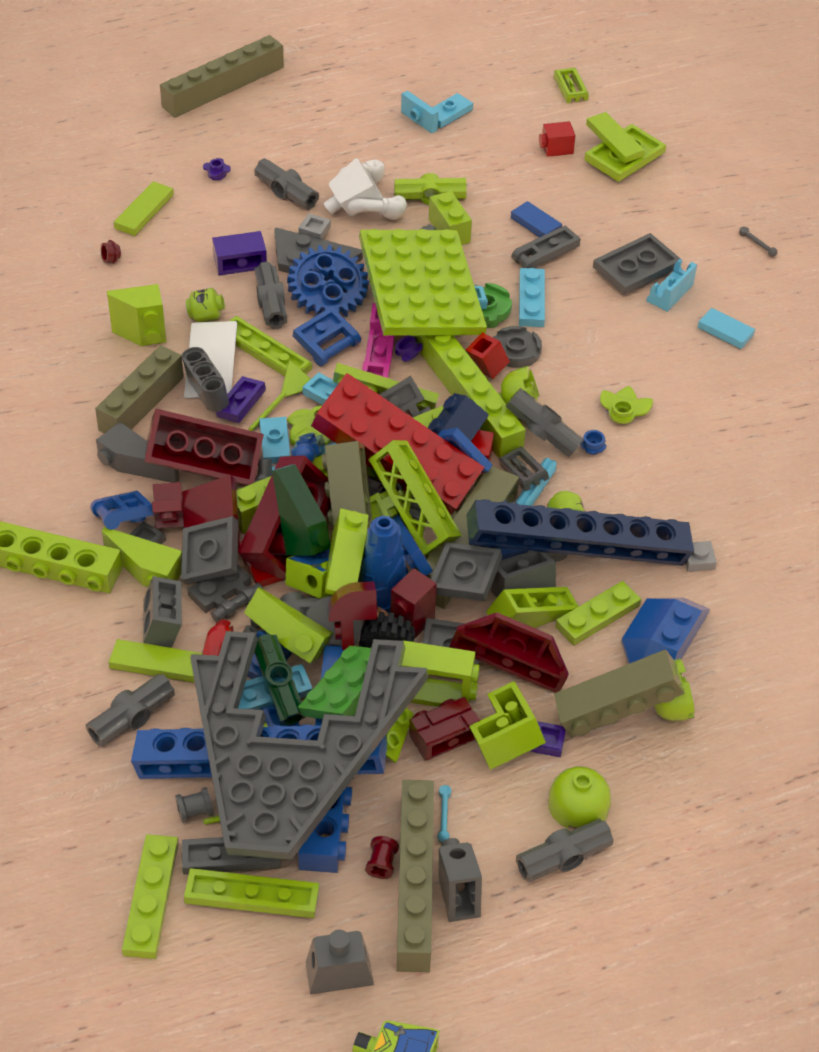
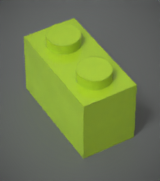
(448, 213)

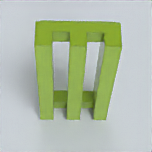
(567, 86)

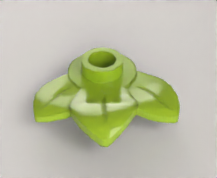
(624, 405)
(301, 422)

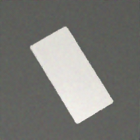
(219, 344)

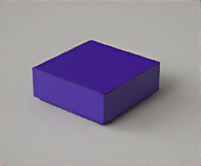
(554, 739)

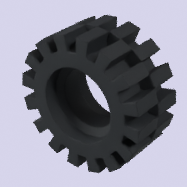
(386, 629)

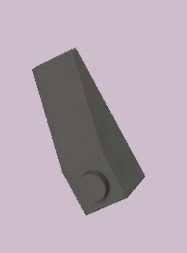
(126, 454)

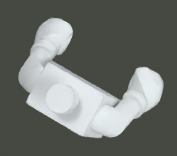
(357, 191)

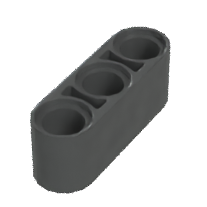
(205, 379)

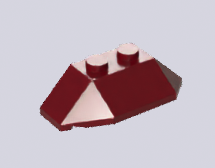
(514, 649)

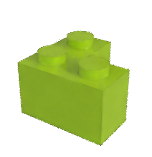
(508, 731)

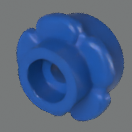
(593, 442)

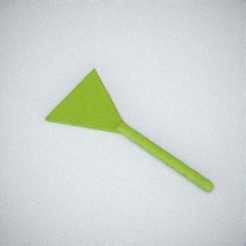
(292, 384)

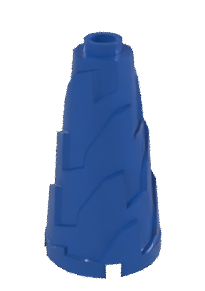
(383, 559)

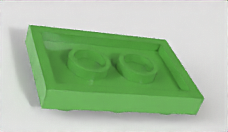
(340, 687)

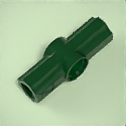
(284, 694)

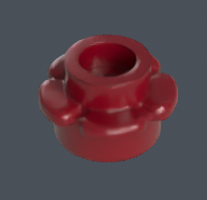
(110, 252)

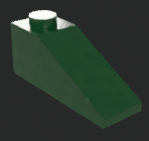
(300, 516)

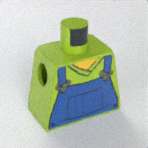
(308, 573)
(398, 1038)

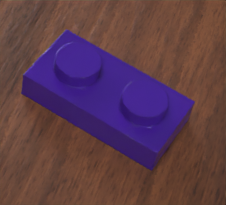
(242, 399)

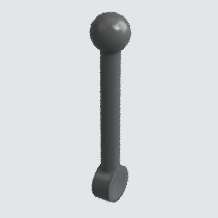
(744, 231)

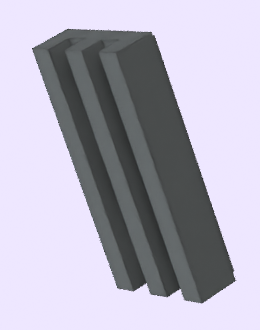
(530, 477)

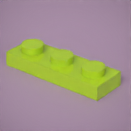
(598, 613)

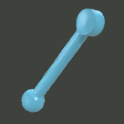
(444, 793)

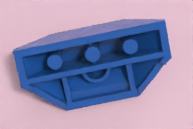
(662, 626)

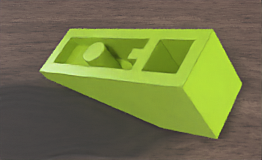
(346, 549)
(143, 557)
(534, 605)
(292, 627)

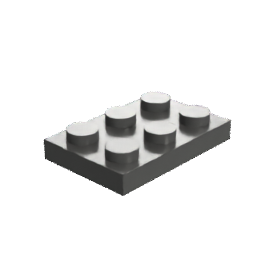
(636, 263)

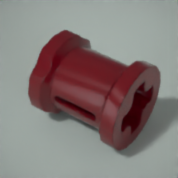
(382, 857)

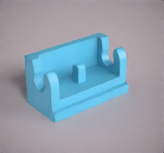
(673, 287)

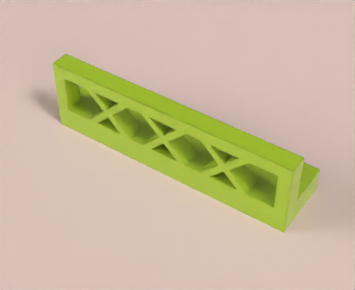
(424, 494)

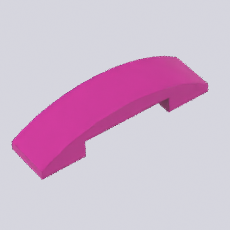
(379, 348)

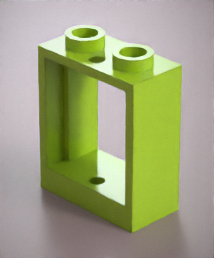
(446, 663)

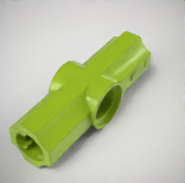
(428, 186)

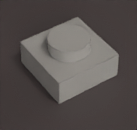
(315, 226)
(702, 557)

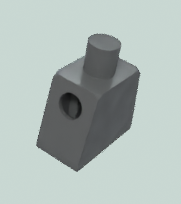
(457, 866)
(338, 962)

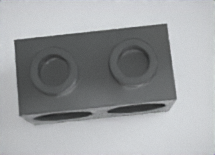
(162, 612)

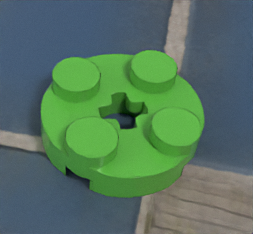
(500, 304)

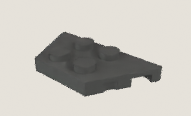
(291, 244)

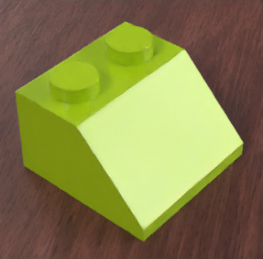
(137, 314)

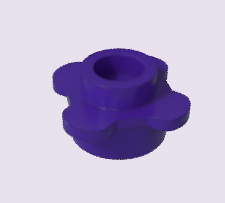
(217, 169)
(408, 348)

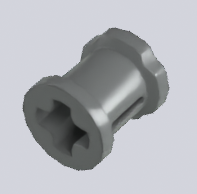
(194, 804)

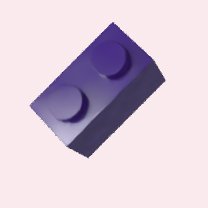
(239, 252)

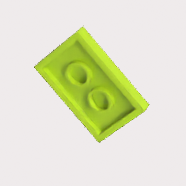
(610, 164)

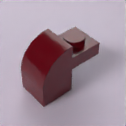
(168, 505)
(351, 603)

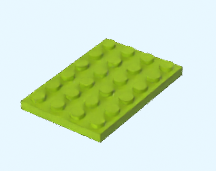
(421, 282)

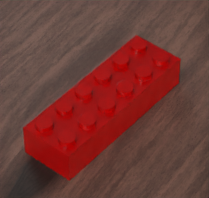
(362, 415)

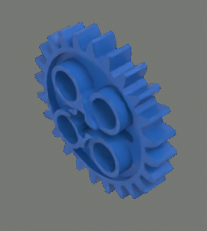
(327, 281)

